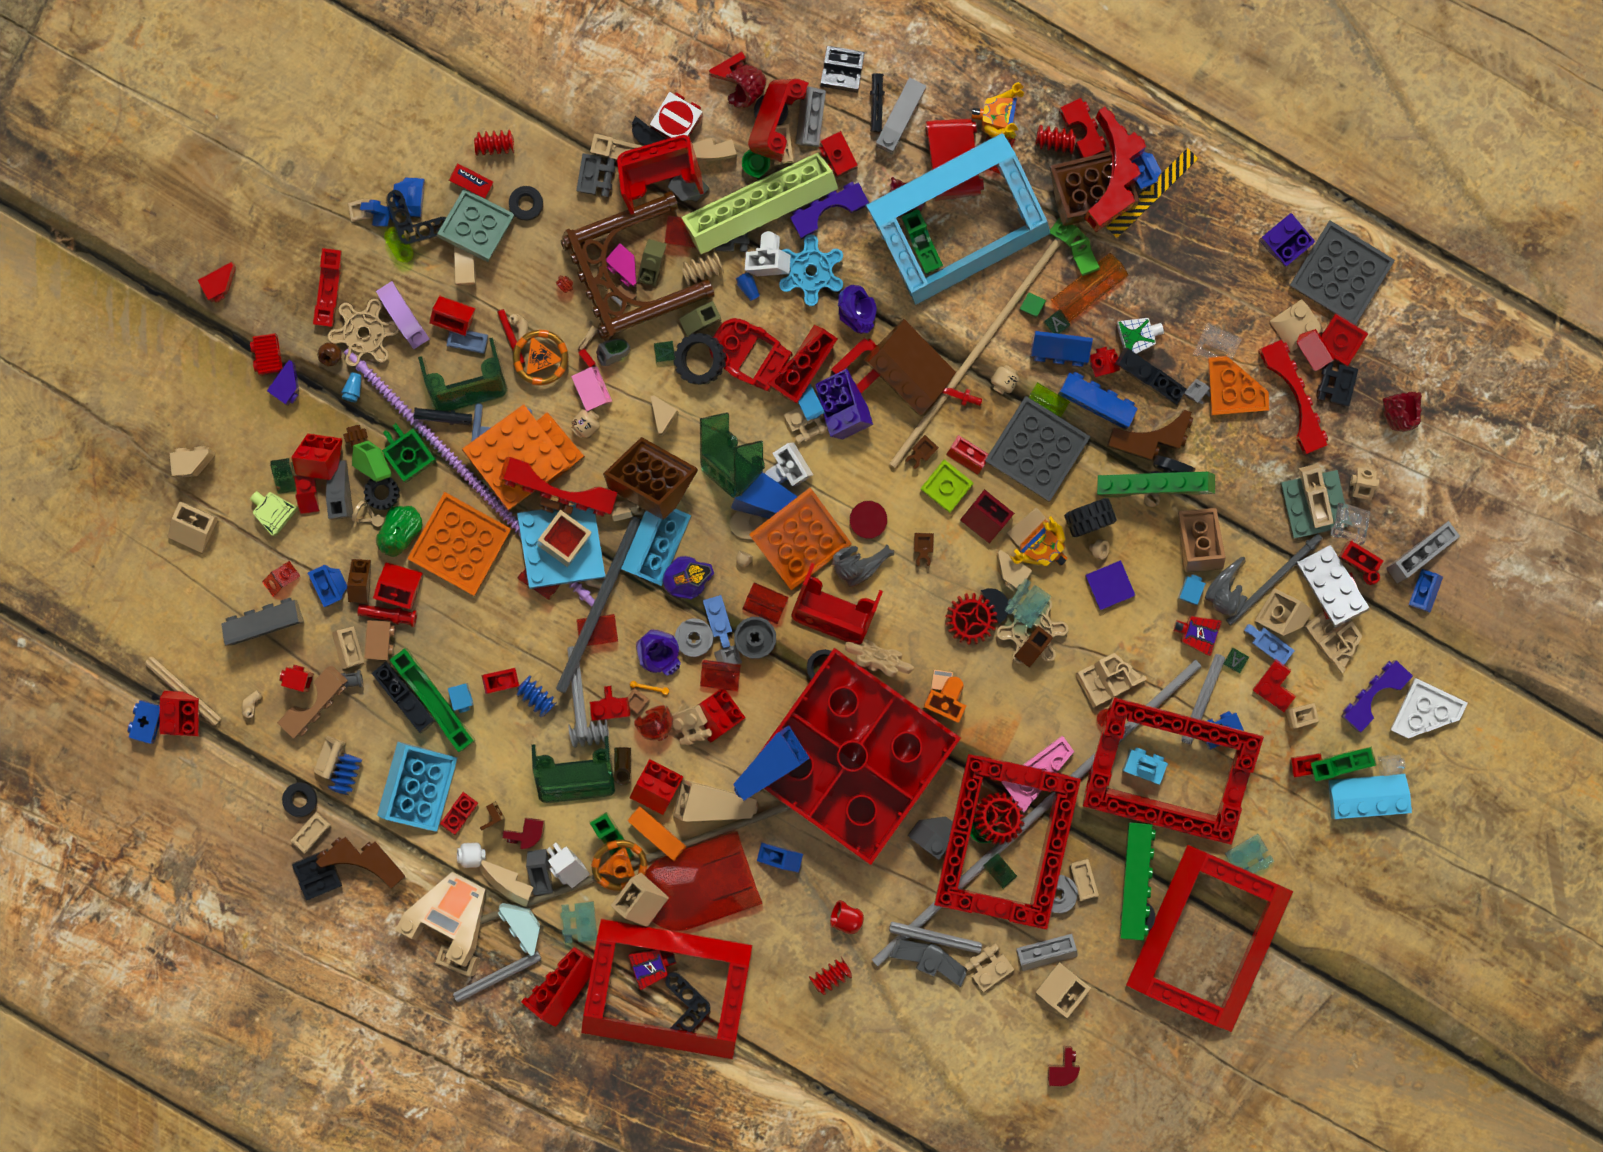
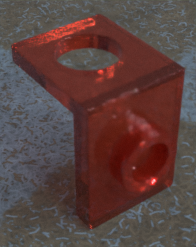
(281, 577)

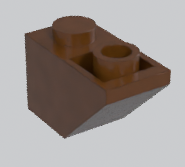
(359, 581)
(1033, 646)

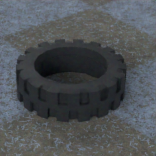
(681, 354)

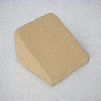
(357, 214)

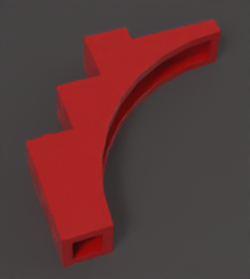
(1123, 150)

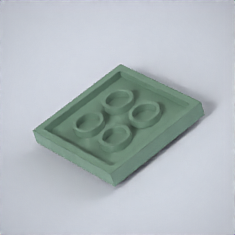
(475, 225)
(1297, 506)

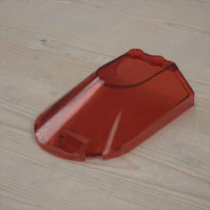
(704, 883)

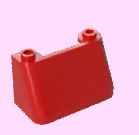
(763, 137)
(947, 141)

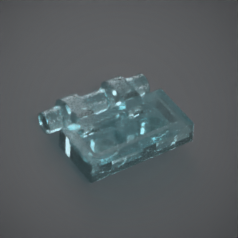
(1031, 606)
(1247, 851)
(585, 922)

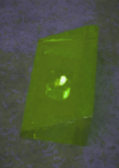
(1049, 399)

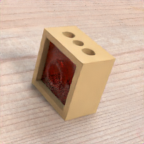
(564, 538)

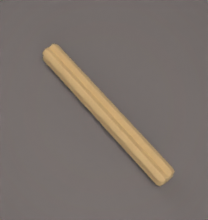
(176, 685)

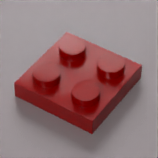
(1343, 338)

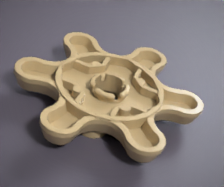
(354, 322)
(1018, 632)
(877, 658)

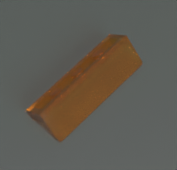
(1090, 288)

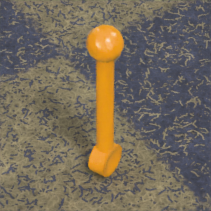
(633, 684)

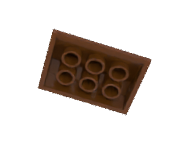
(1081, 185)
(910, 367)
(650, 477)

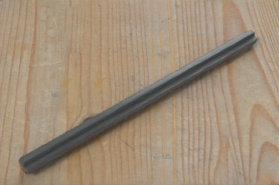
(598, 605)

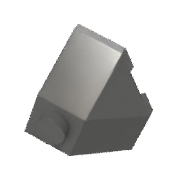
(932, 834)

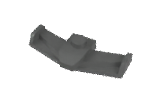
(929, 959)

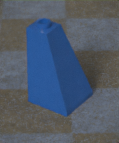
(763, 498)
(774, 761)

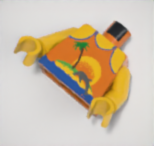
(999, 113)
(1043, 545)

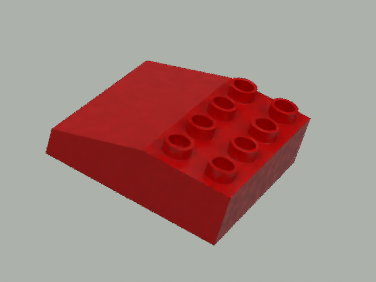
(878, 741)

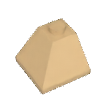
(1283, 613)

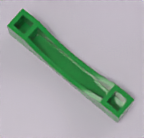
(1156, 483)
(432, 699)

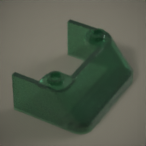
(468, 392)
(724, 461)
(574, 779)

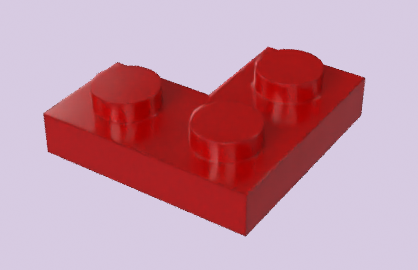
(1270, 686)

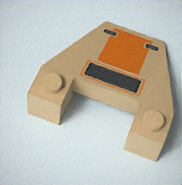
(452, 909)

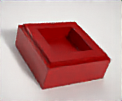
(587, 358)

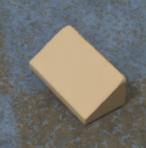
(347, 647)

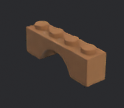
(328, 685)

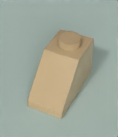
(1012, 573)

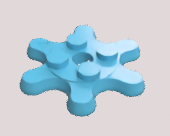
(823, 276)

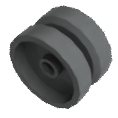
(744, 640)

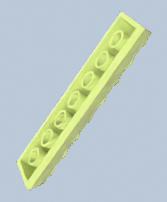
(760, 203)

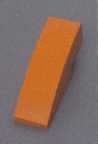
(656, 833)

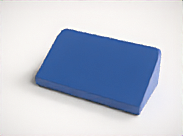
(1426, 590)

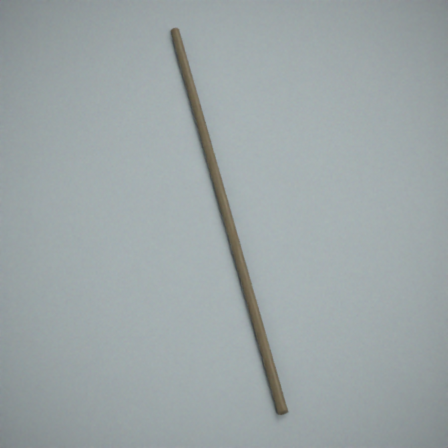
(650, 857)

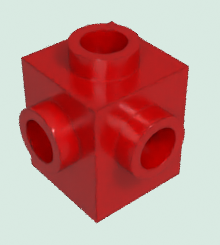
(1104, 361)

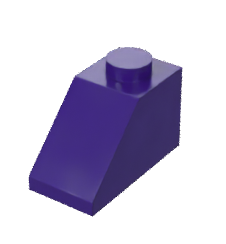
(286, 384)

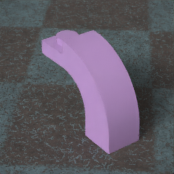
(402, 315)

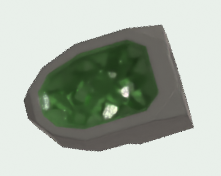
(612, 351)

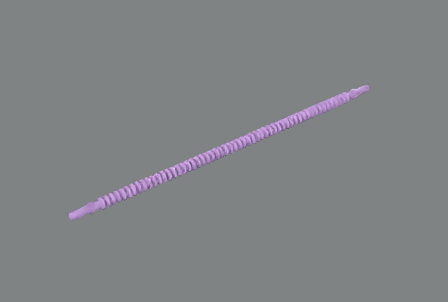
(368, 373)

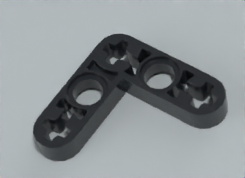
(407, 225)
(691, 1003)

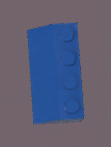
(1097, 400)

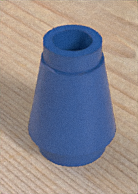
(747, 285)

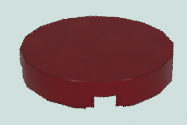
(868, 519)

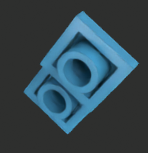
(810, 404)

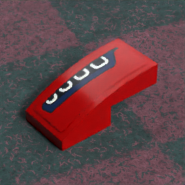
(470, 181)

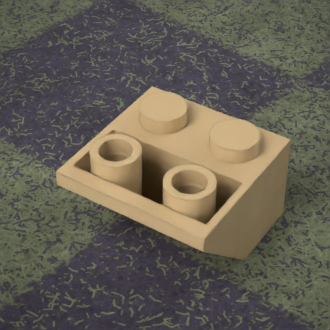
(190, 463)
(191, 526)
(640, 900)
(1063, 990)

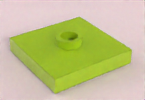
(946, 486)

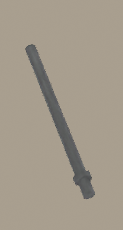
(1310, 545)

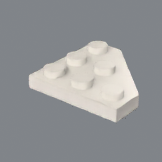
(1426, 710)

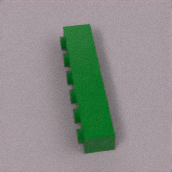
(1136, 881)

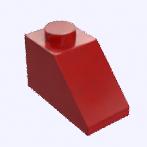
(218, 282)

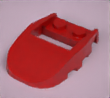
(738, 340)

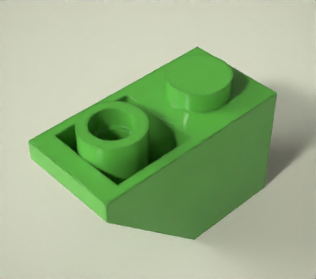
(370, 461)

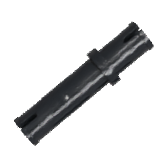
(877, 102)
(442, 416)

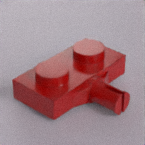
(609, 707)

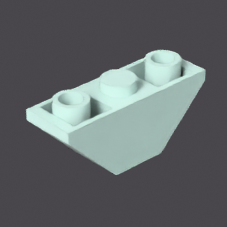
(523, 925)

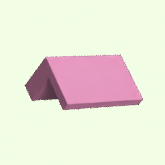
(591, 388)

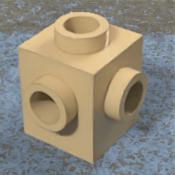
(1364, 483)

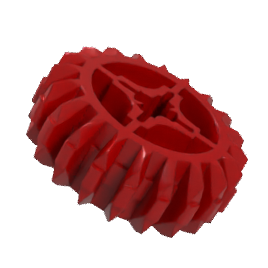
(978, 603)
(994, 813)

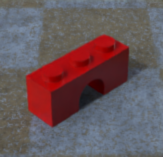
(1077, 113)

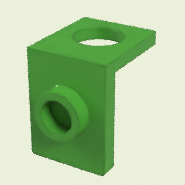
(1066, 233)
(1084, 258)

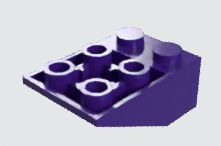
(843, 405)

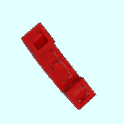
(328, 287)

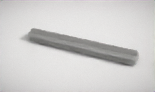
(1206, 691)
(578, 700)
(935, 937)
(496, 976)

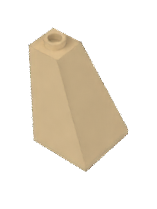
(708, 803)

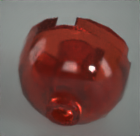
(655, 724)

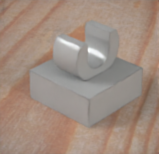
(1197, 391)

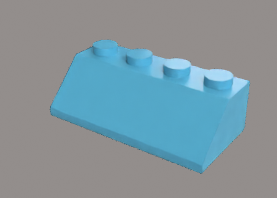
(655, 545)
(1369, 796)

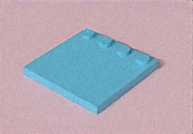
(544, 569)

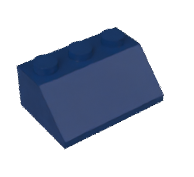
(1060, 348)

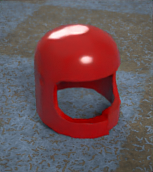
(849, 920)

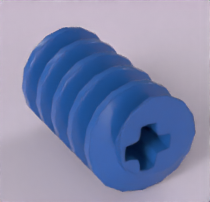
(535, 696)
(345, 773)

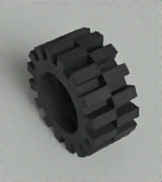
(381, 504)

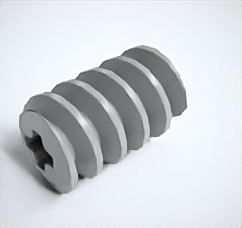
(594, 733)

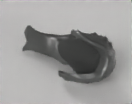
(856, 570)
(1220, 591)

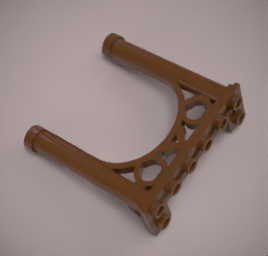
(647, 310)

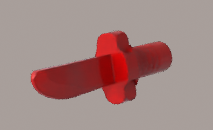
(966, 397)

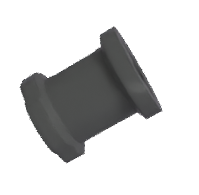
(354, 679)

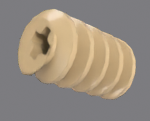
(701, 268)

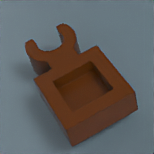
(923, 449)
(551, 506)
(923, 544)

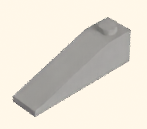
(900, 116)
(1422, 552)

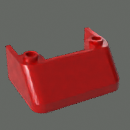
(657, 163)
(831, 613)

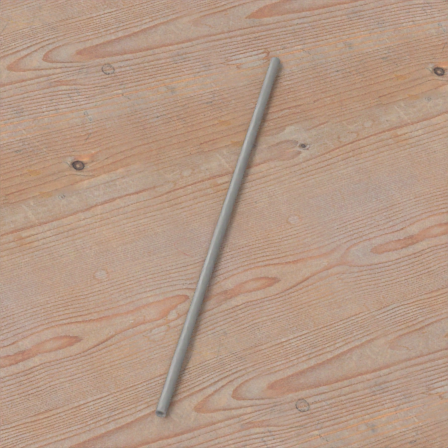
(1037, 812)

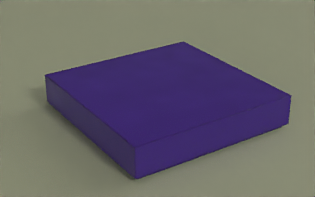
(1110, 585)

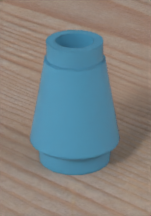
(351, 390)

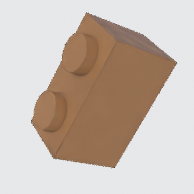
(379, 640)

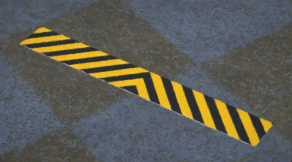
(1153, 192)

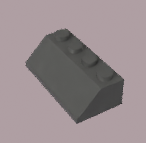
(262, 622)

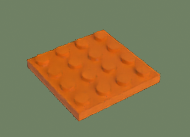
(519, 438)
(800, 536)
(459, 543)

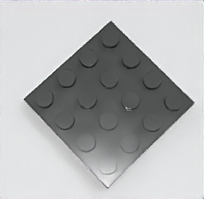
(1342, 272)
(1037, 448)

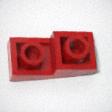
(826, 777)
(458, 813)

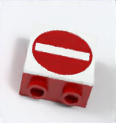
(676, 116)

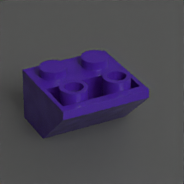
(1287, 240)

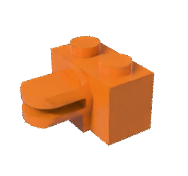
(946, 701)

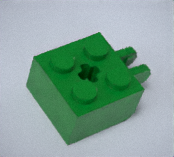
(397, 451)

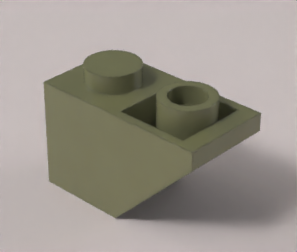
(651, 262)
(700, 318)

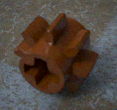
(355, 435)

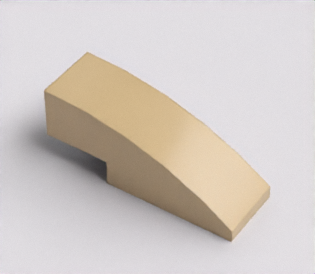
(707, 151)
(464, 267)
(1316, 495)
(506, 883)

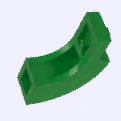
(921, 241)
(1343, 763)
(608, 831)

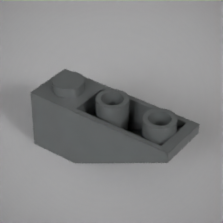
(339, 494)

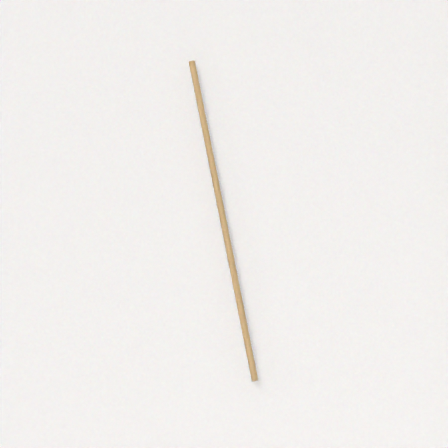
(976, 351)

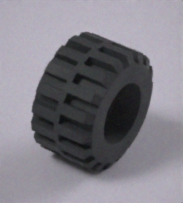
(1090, 517)

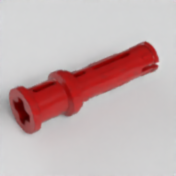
(397, 615)

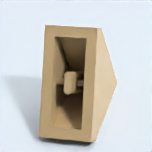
(1302, 715)

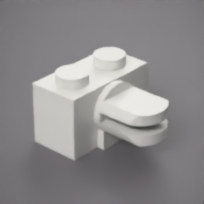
(768, 258)
(789, 466)
(567, 866)

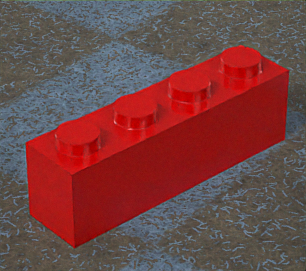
(800, 370)
(560, 988)

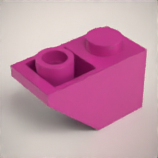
(624, 264)

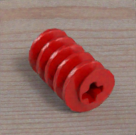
(1055, 139)
(494, 143)
(831, 976)

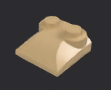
(1293, 322)

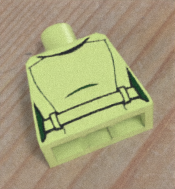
(272, 511)

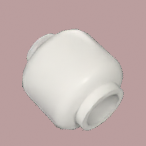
(470, 855)

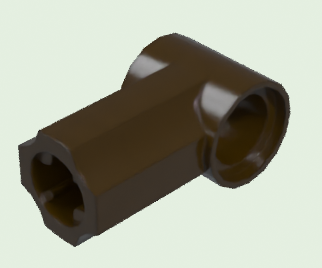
(622, 762)

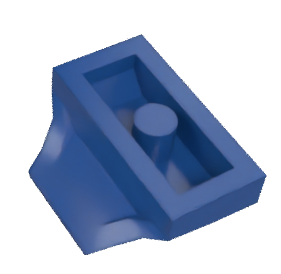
(1149, 170)
(413, 193)
(328, 584)

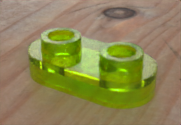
(397, 248)

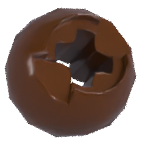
(329, 354)

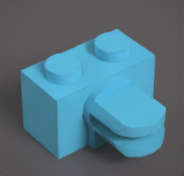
(1145, 766)

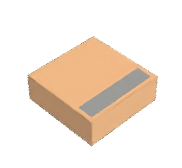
(939, 679)

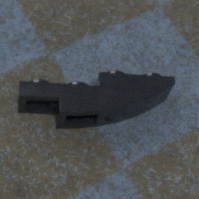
(1150, 376)
(403, 697)

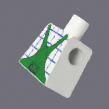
(1138, 334)

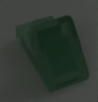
(283, 475)
(1000, 870)

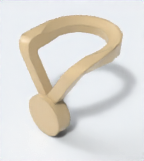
(377, 520)

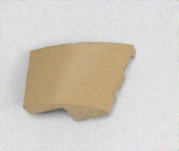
(1336, 642)
(1108, 679)

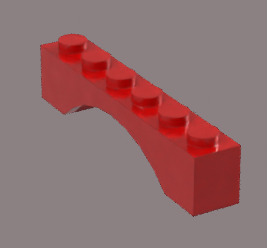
(1277, 360)
(521, 474)

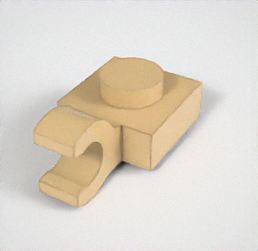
(624, 510)

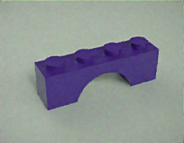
(850, 198)
(1359, 713)

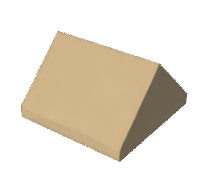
(663, 414)

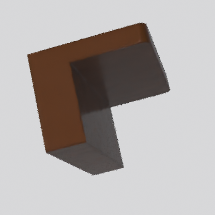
(495, 813)

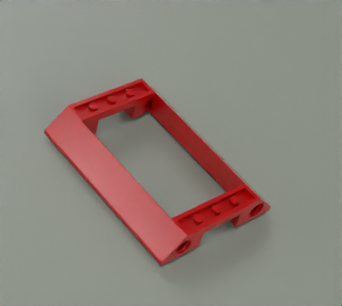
(1162, 814)
(1039, 910)
(615, 932)
(1143, 972)

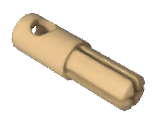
(588, 337)

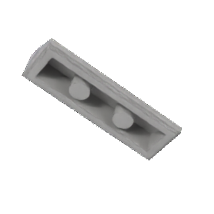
(810, 117)
(1047, 952)

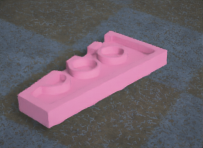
(1049, 759)

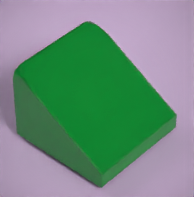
(1032, 304)

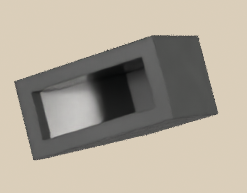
(539, 871)

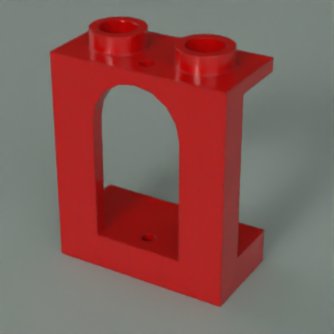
(861, 347)

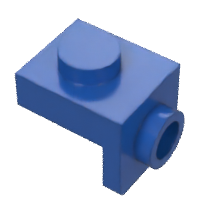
(380, 212)

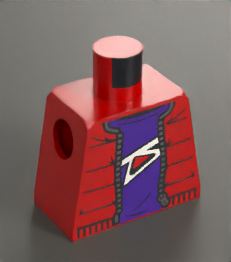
(1199, 633)
(650, 966)

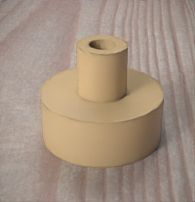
(1100, 549)

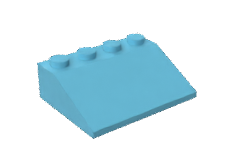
(417, 786)

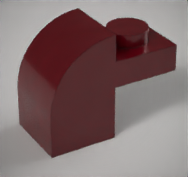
(531, 834)
(1064, 1074)

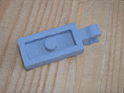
(718, 619)
(1270, 644)

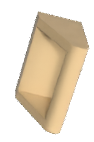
(329, 757)

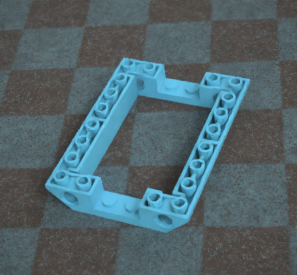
(935, 182)

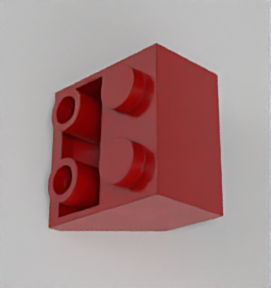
(317, 456)
(398, 585)
(720, 713)
(179, 714)
(656, 787)

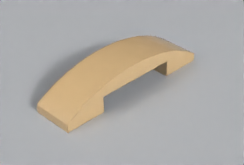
(610, 147)

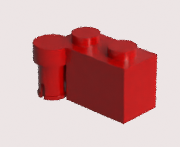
(1363, 561)

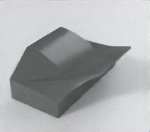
(684, 190)

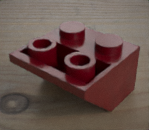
(987, 516)

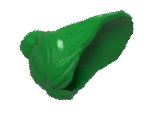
(398, 530)

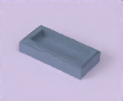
(471, 342)

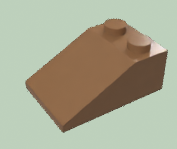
(1201, 540)

